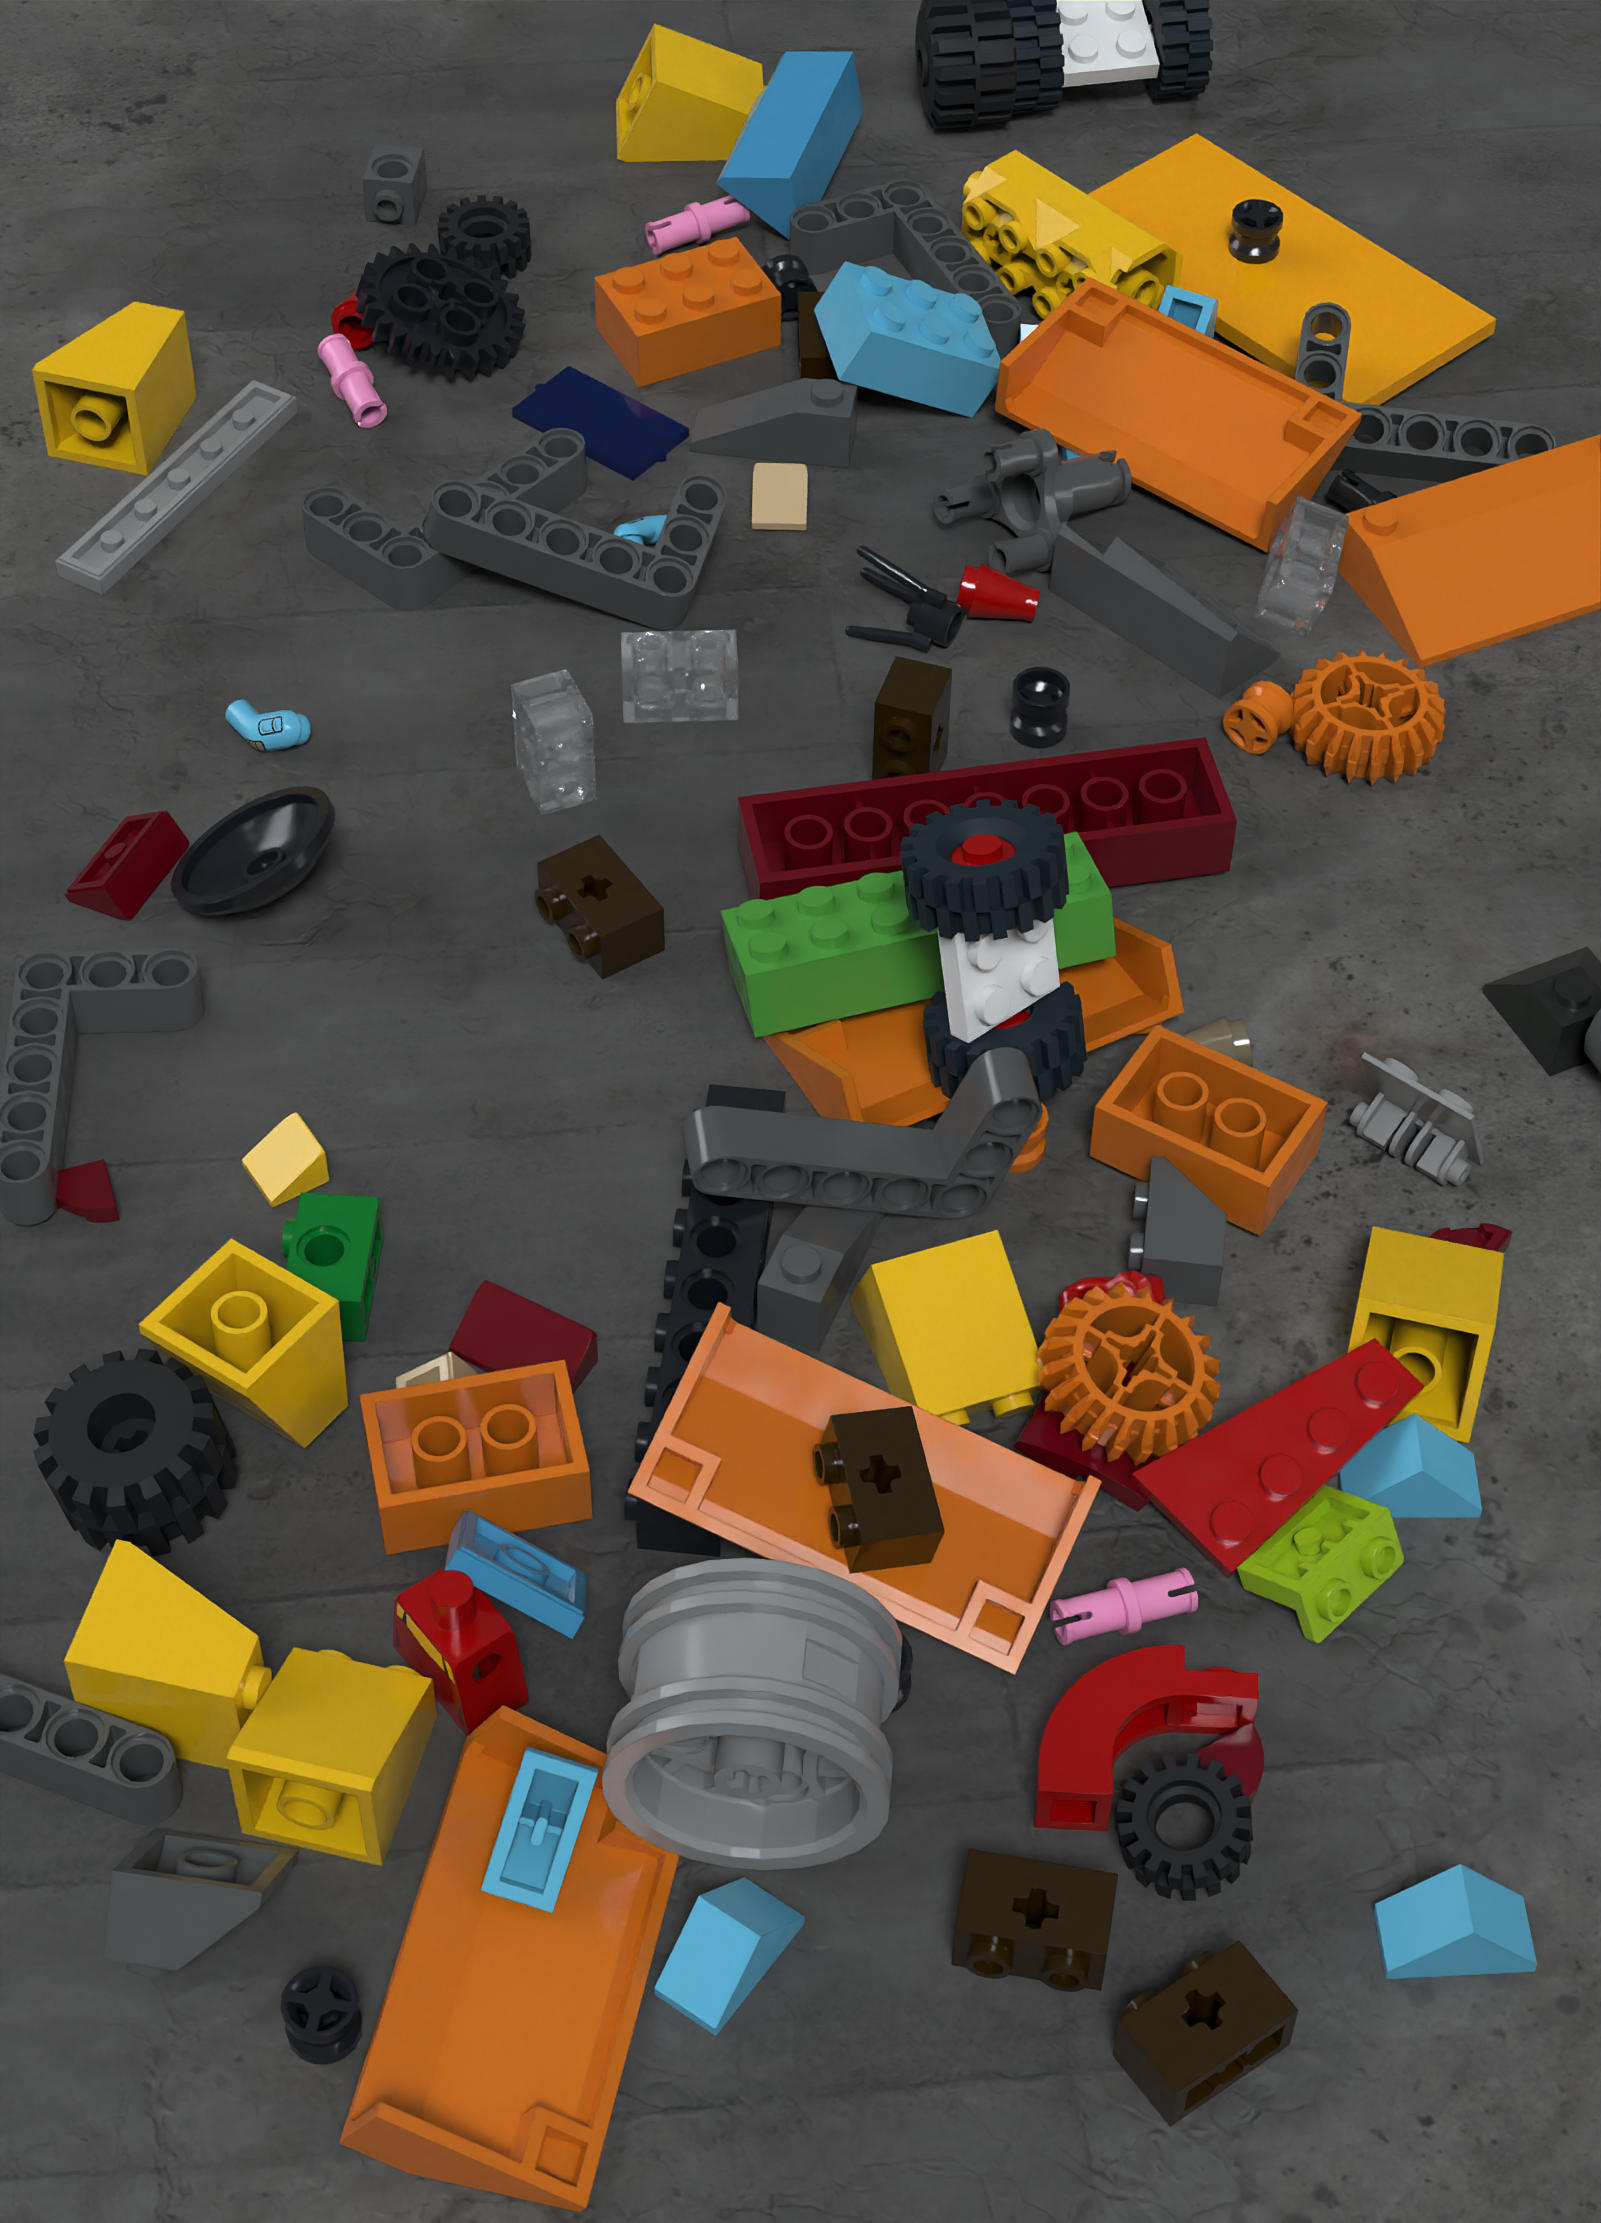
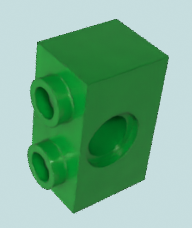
(338, 1250)

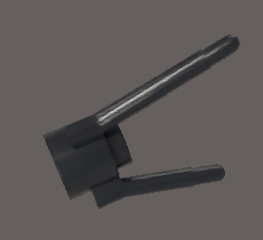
(930, 612)

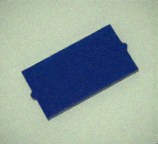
(614, 426)

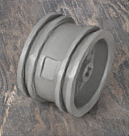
(754, 1715)

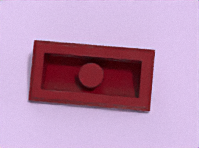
(129, 865)
(513, 1332)

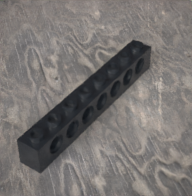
(720, 1262)

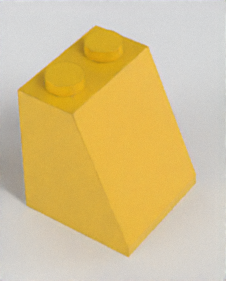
(684, 100)
(118, 389)
(1436, 1315)
(951, 1330)
(257, 1341)
(166, 1658)
(332, 1754)

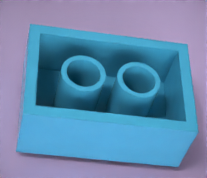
(908, 339)

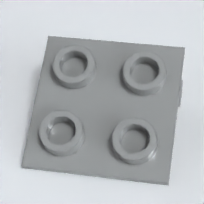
(1403, 1107)

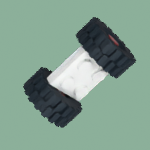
(1109, 42)
(992, 893)

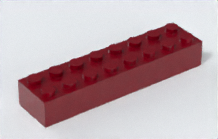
(1136, 809)

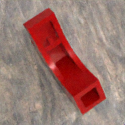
(1115, 1708)

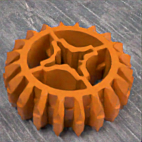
(1367, 717)
(1088, 1359)

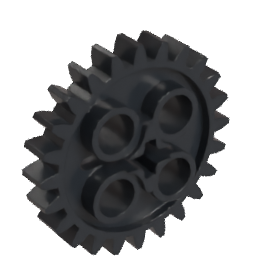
(440, 310)

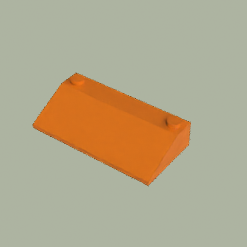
(1178, 407)
(1482, 554)
(877, 1061)
(742, 1467)
(505, 2016)

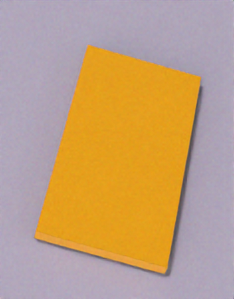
(1398, 316)

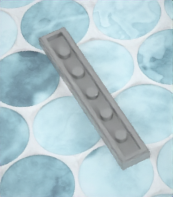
(176, 487)

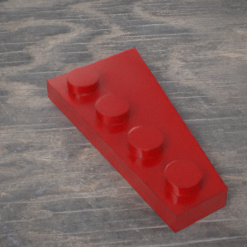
(1270, 1460)

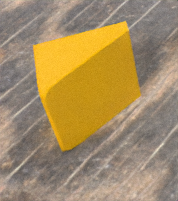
(287, 1162)

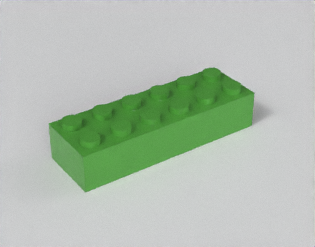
(861, 952)

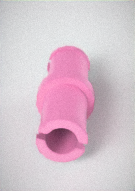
(695, 223)
(352, 381)
(1123, 1606)

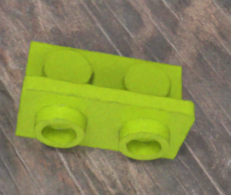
(1325, 1560)

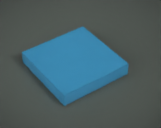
(518, 1573)

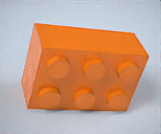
(687, 311)
(1215, 1120)
(480, 1444)

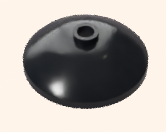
(255, 852)

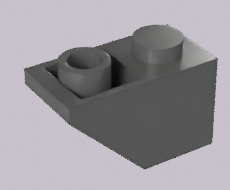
(1180, 1235)

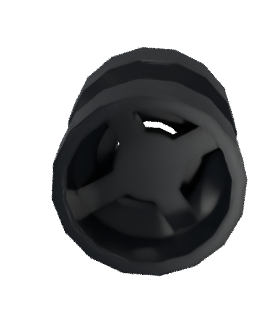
(1039, 707)

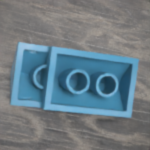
(794, 135)

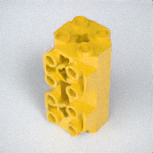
(1055, 237)

